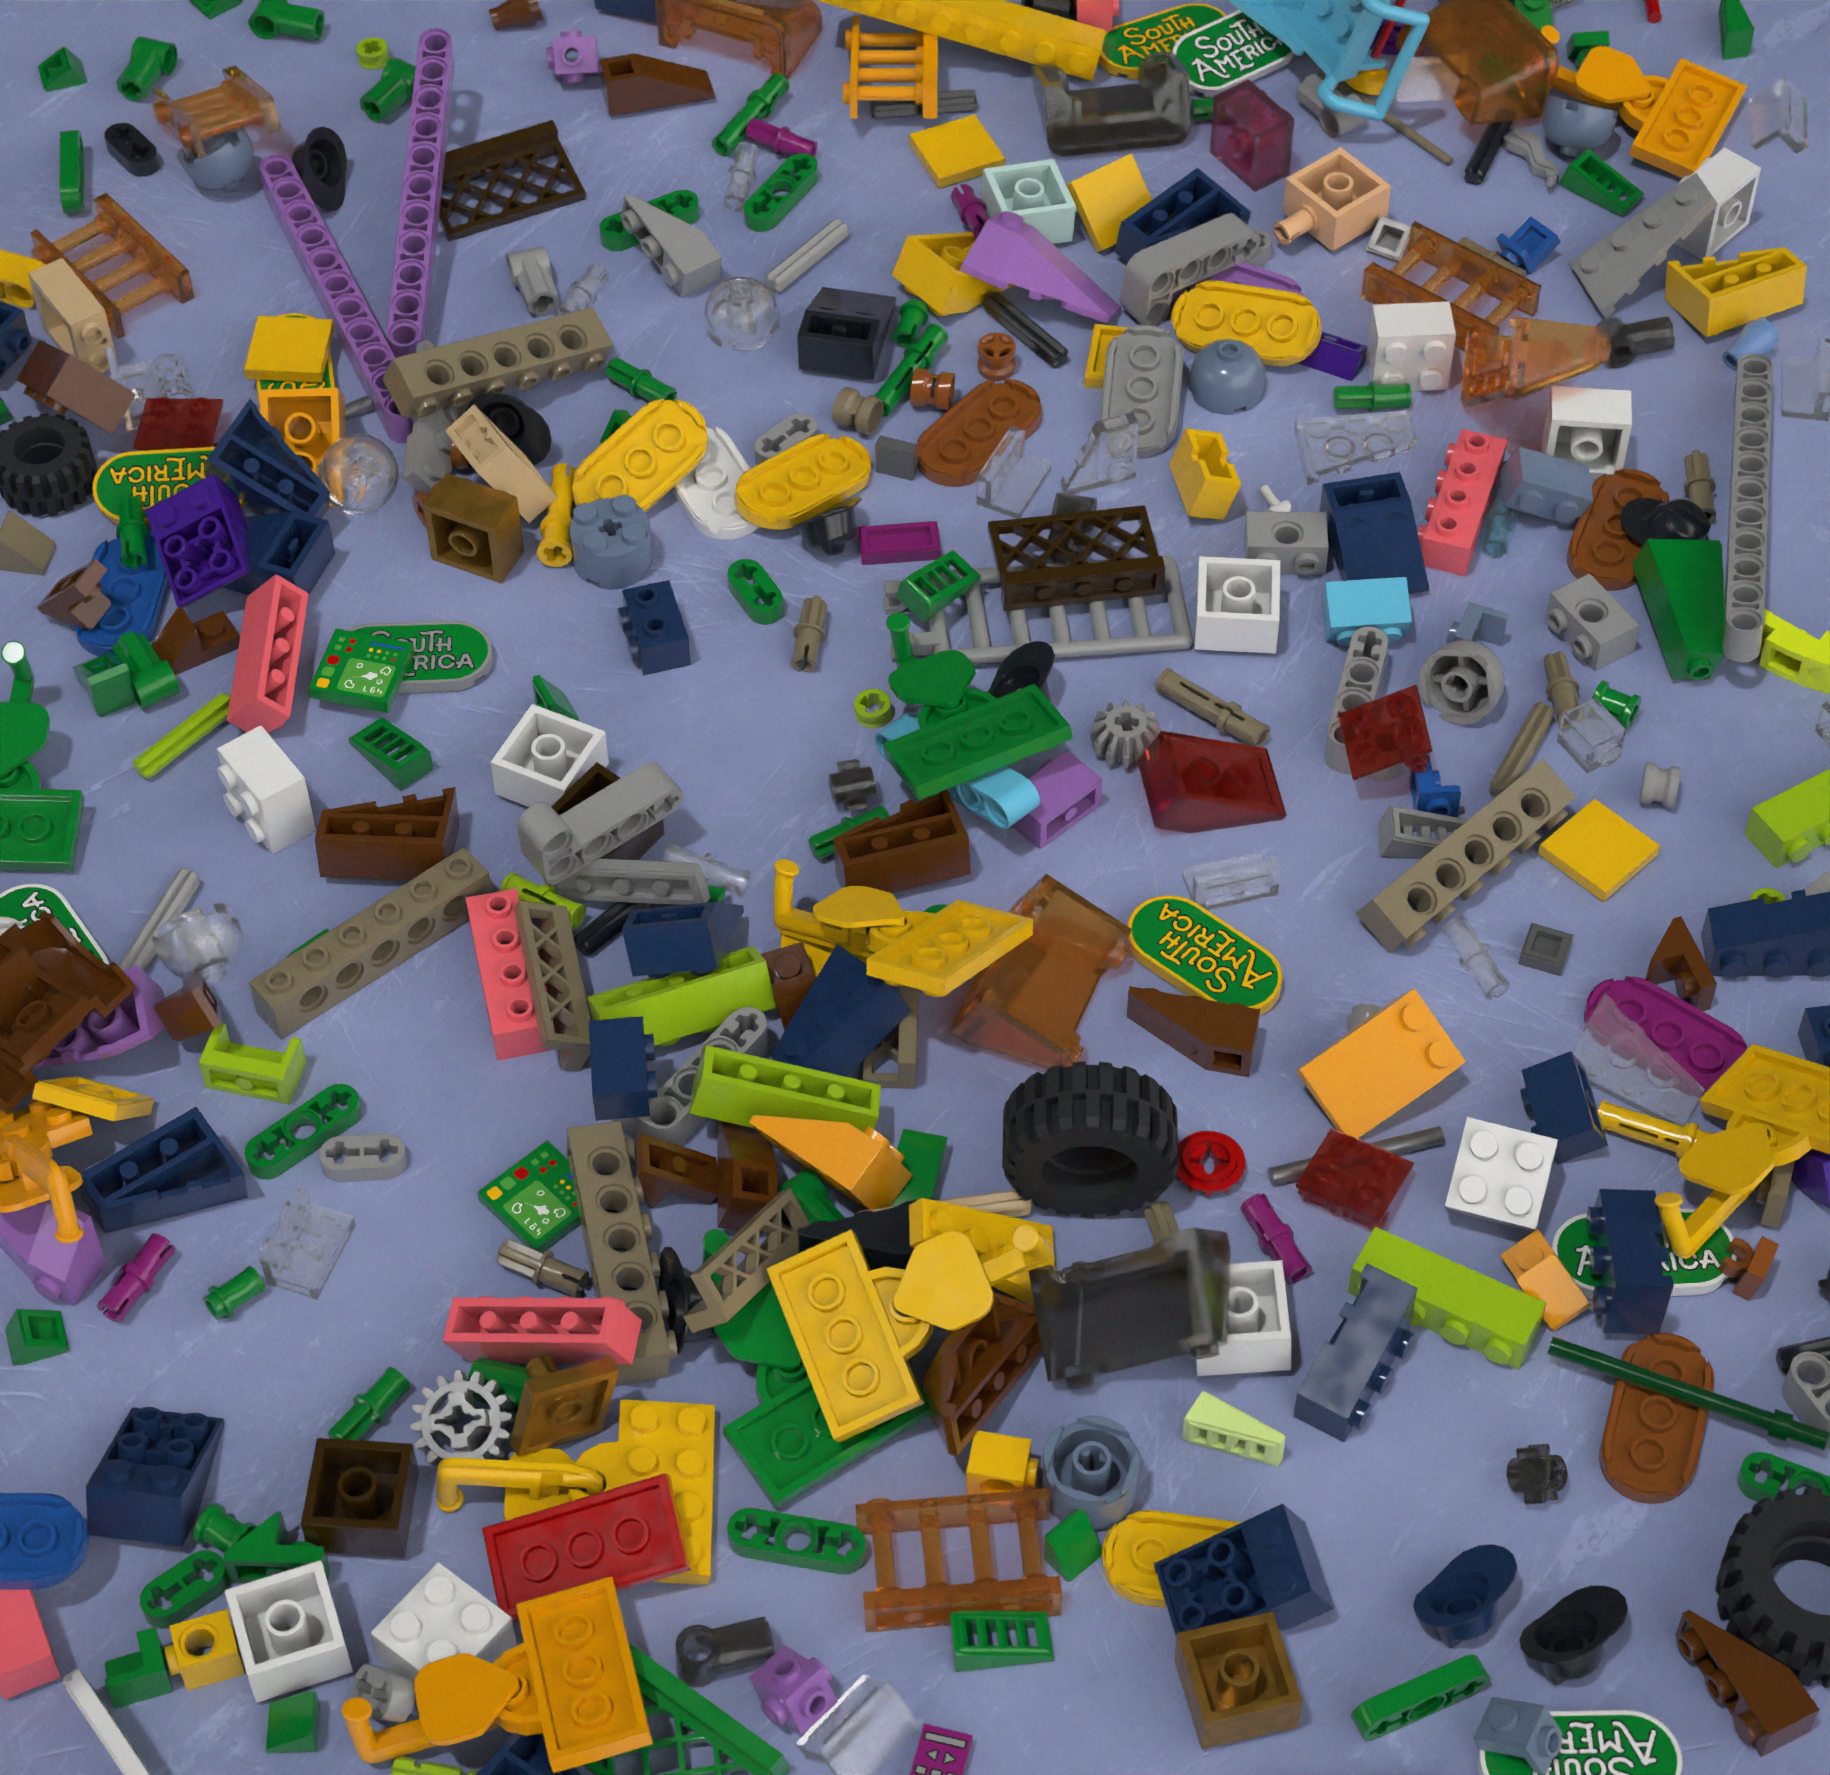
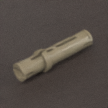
(1226, 716)

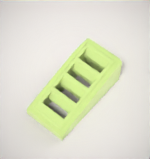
(1231, 1431)

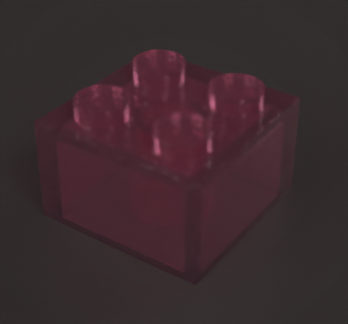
(1251, 135)

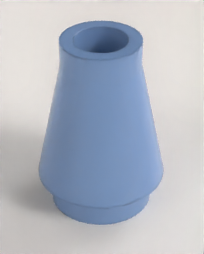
(1756, 337)

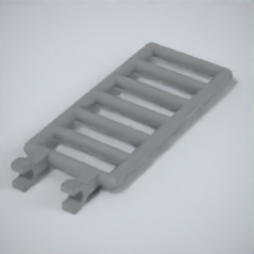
(936, 640)

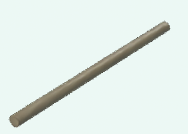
(1400, 126)

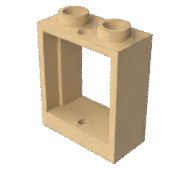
(71, 314)
(501, 462)

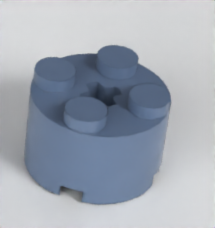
(611, 542)
(1091, 1469)

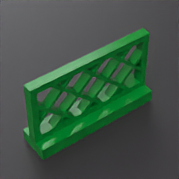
(703, 1719)

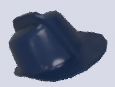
(1466, 1592)

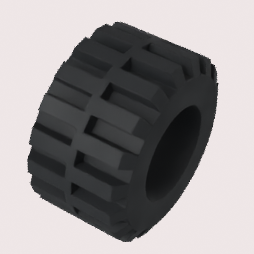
(45, 465)

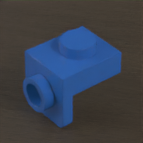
(1528, 245)

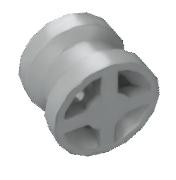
(1659, 785)

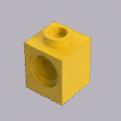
(1000, 1464)
(218, 1664)

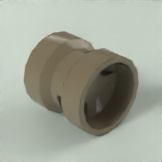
(858, 411)

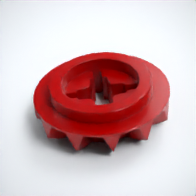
(1226, 1156)

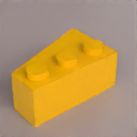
(1735, 291)

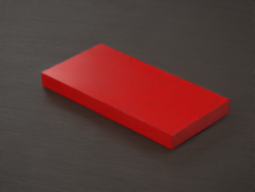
(613, 1533)

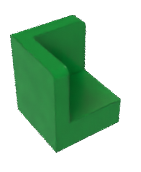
(139, 1674)

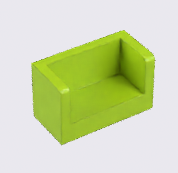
(251, 1069)

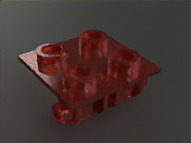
(178, 423)
(1386, 734)
(1353, 1177)

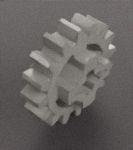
(459, 1402)

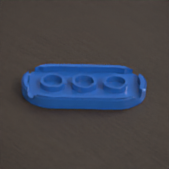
(134, 595)
(39, 1540)

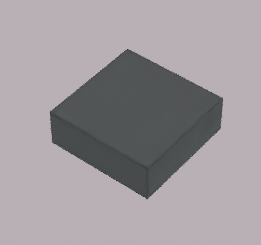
(896, 458)
(1545, 949)

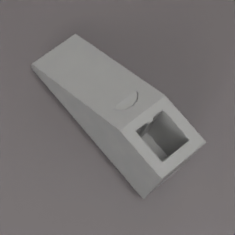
(679, 249)

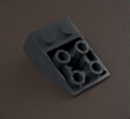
(844, 332)
(881, 1234)

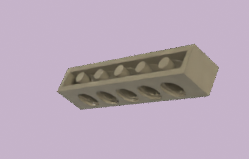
(497, 362)
(1389, 912)
(368, 944)
(604, 1149)

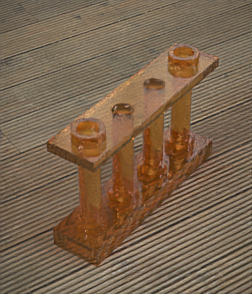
(217, 110)
(129, 238)
(1456, 261)
(930, 1605)

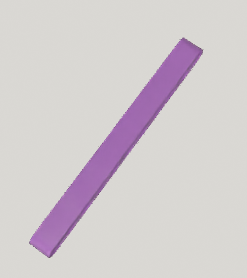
(421, 193)
(333, 287)

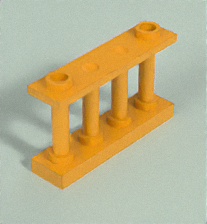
(924, 75)

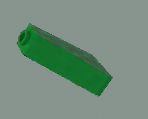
(1685, 602)

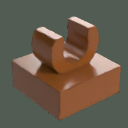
(1752, 1266)

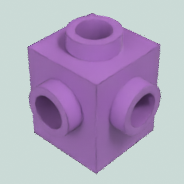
(587, 60)
(793, 1689)

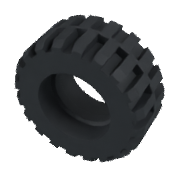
(1090, 1139)
(1751, 1600)

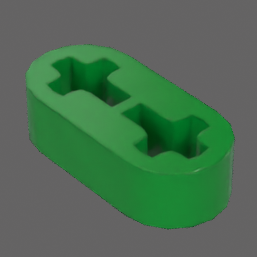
(748, 595)
(184, 1589)

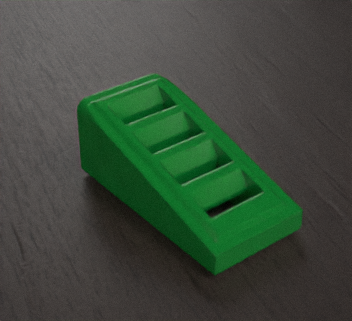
(1735, 30)
(1592, 176)
(920, 602)
(398, 773)
(985, 1656)

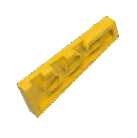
(986, 1230)

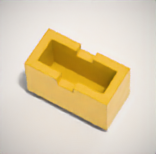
(1203, 474)

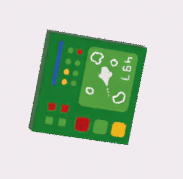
(361, 670)
(535, 1198)

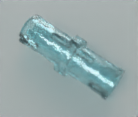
(1498, 523)

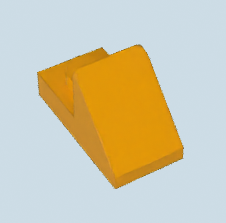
(1546, 1278)

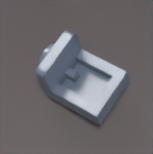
(1481, 624)
(1520, 1731)

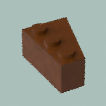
(72, 385)
(389, 839)
(905, 850)

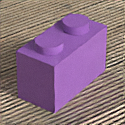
(1066, 795)

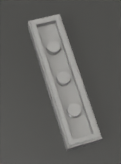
(637, 882)

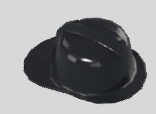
(322, 167)
(518, 422)
(1660, 520)
(830, 528)
(1024, 667)
(681, 1298)
(1573, 1632)

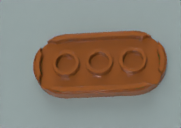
(970, 431)
(1599, 541)
(1651, 1438)

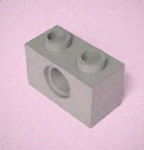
(1291, 537)
(1592, 622)

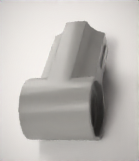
(1331, 121)
(532, 275)

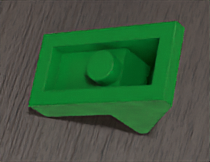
(106, 682)
(265, 1553)

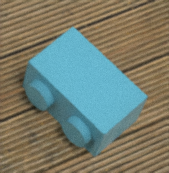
(1365, 603)

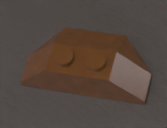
(979, 1369)

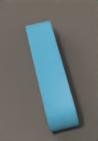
(996, 796)

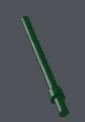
(1778, 1424)

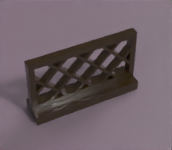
(490, 160)
(1080, 579)

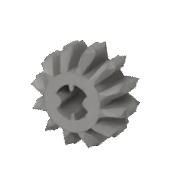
(1123, 733)

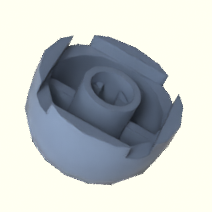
(1577, 125)
(225, 163)
(1227, 377)

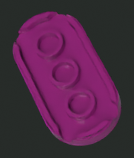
(1686, 1033)

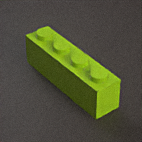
(1792, 821)
(690, 1002)
(741, 1085)
(1456, 1299)

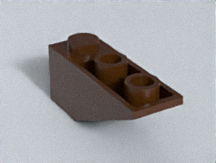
(645, 83)
(1205, 1031)
(744, 1174)
(1758, 1691)

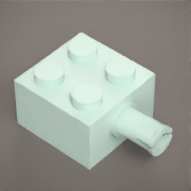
(1034, 193)

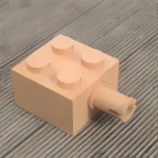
(1332, 201)

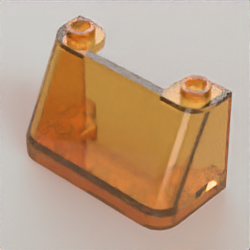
(776, 28)
(1497, 56)
(1529, 361)
(1040, 989)

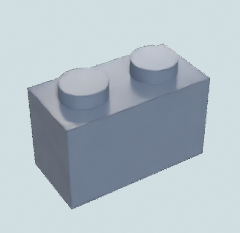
(1546, 486)

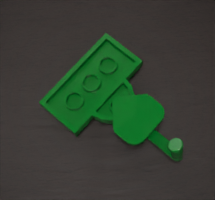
(961, 728)
(35, 823)
(787, 1436)

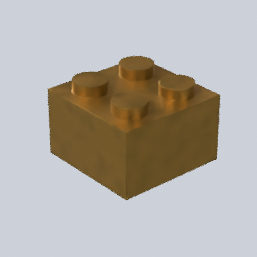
(474, 527)
(1237, 1680)

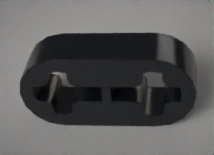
(126, 153)

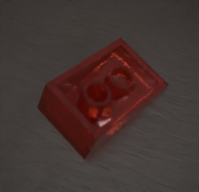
(1208, 784)

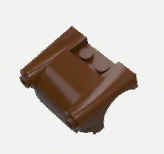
(46, 994)

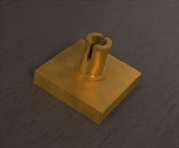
(562, 1403)

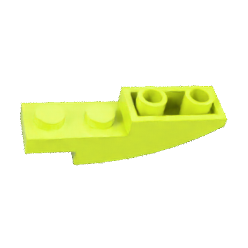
(1795, 654)

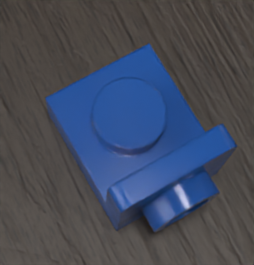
(1432, 797)

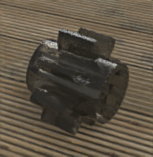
(852, 785)
(1536, 1474)

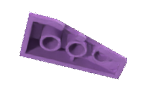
(1021, 256)
(124, 1028)
(52, 1266)

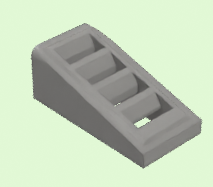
(1397, 830)

